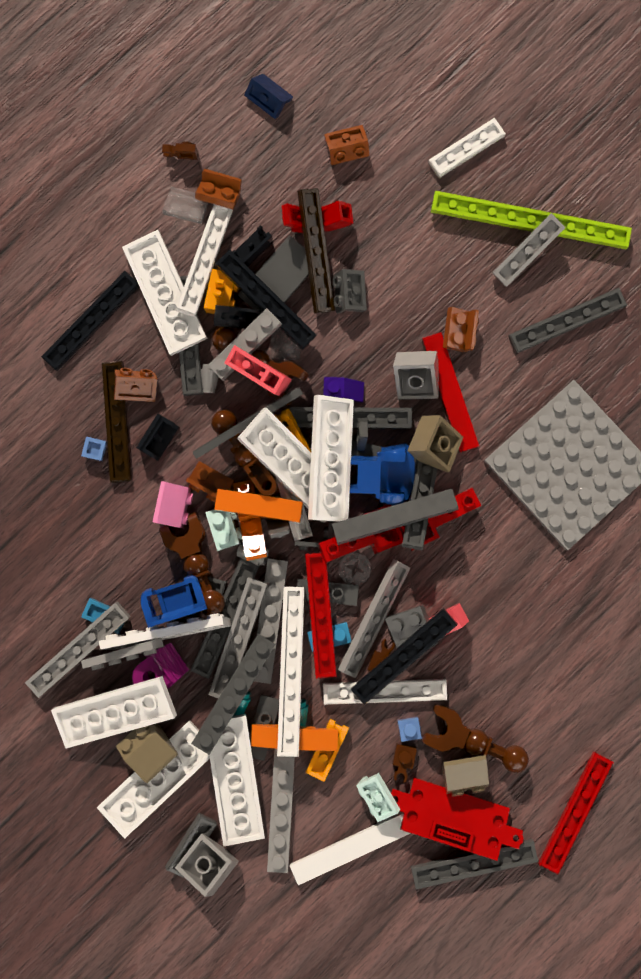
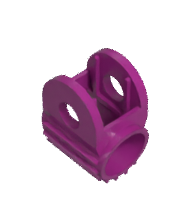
(163, 663)

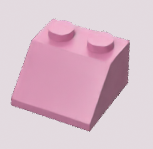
(172, 505)

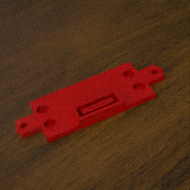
(456, 820)

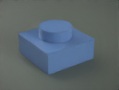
(94, 449)
(409, 729)

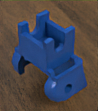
(386, 475)
(174, 600)

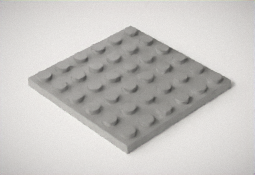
(568, 465)

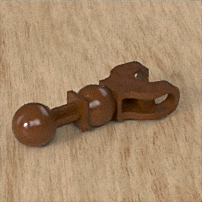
(224, 336)
(258, 473)
(194, 561)
(473, 741)

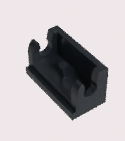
(254, 246)
(234, 316)
(158, 437)

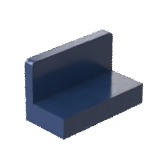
(267, 95)

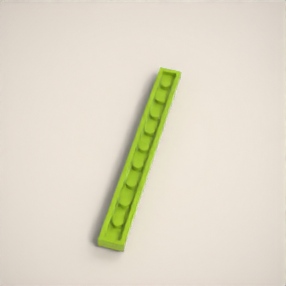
(529, 219)

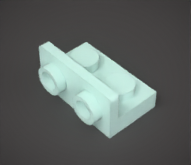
(224, 529)
(377, 797)

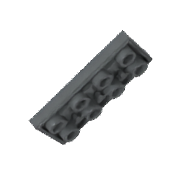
(283, 271)

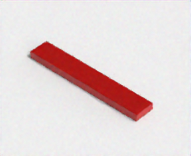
(451, 393)
(320, 616)
(575, 813)

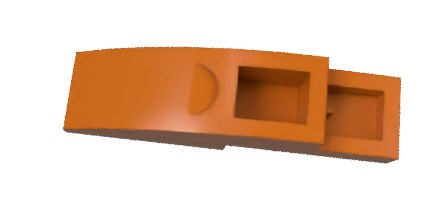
(251, 527)

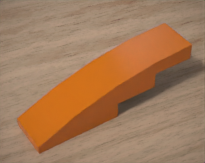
(258, 505)
(310, 737)

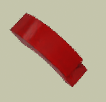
(335, 216)

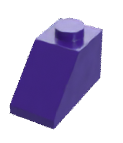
(344, 388)

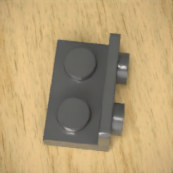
(349, 291)

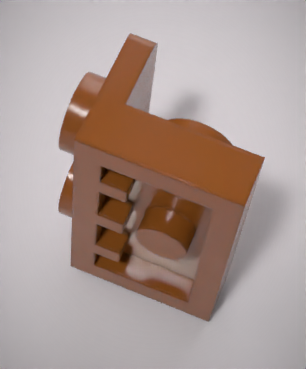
(347, 144)
(219, 189)
(460, 329)
(135, 385)
(208, 480)

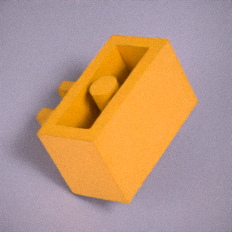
(219, 291)

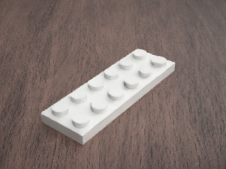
(162, 292)
(279, 453)
(330, 458)
(173, 630)
(114, 712)
(236, 785)
(137, 800)

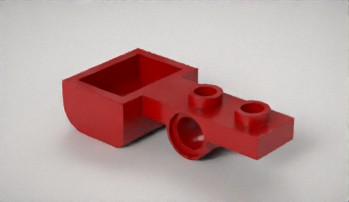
(466, 502)
(379, 542)

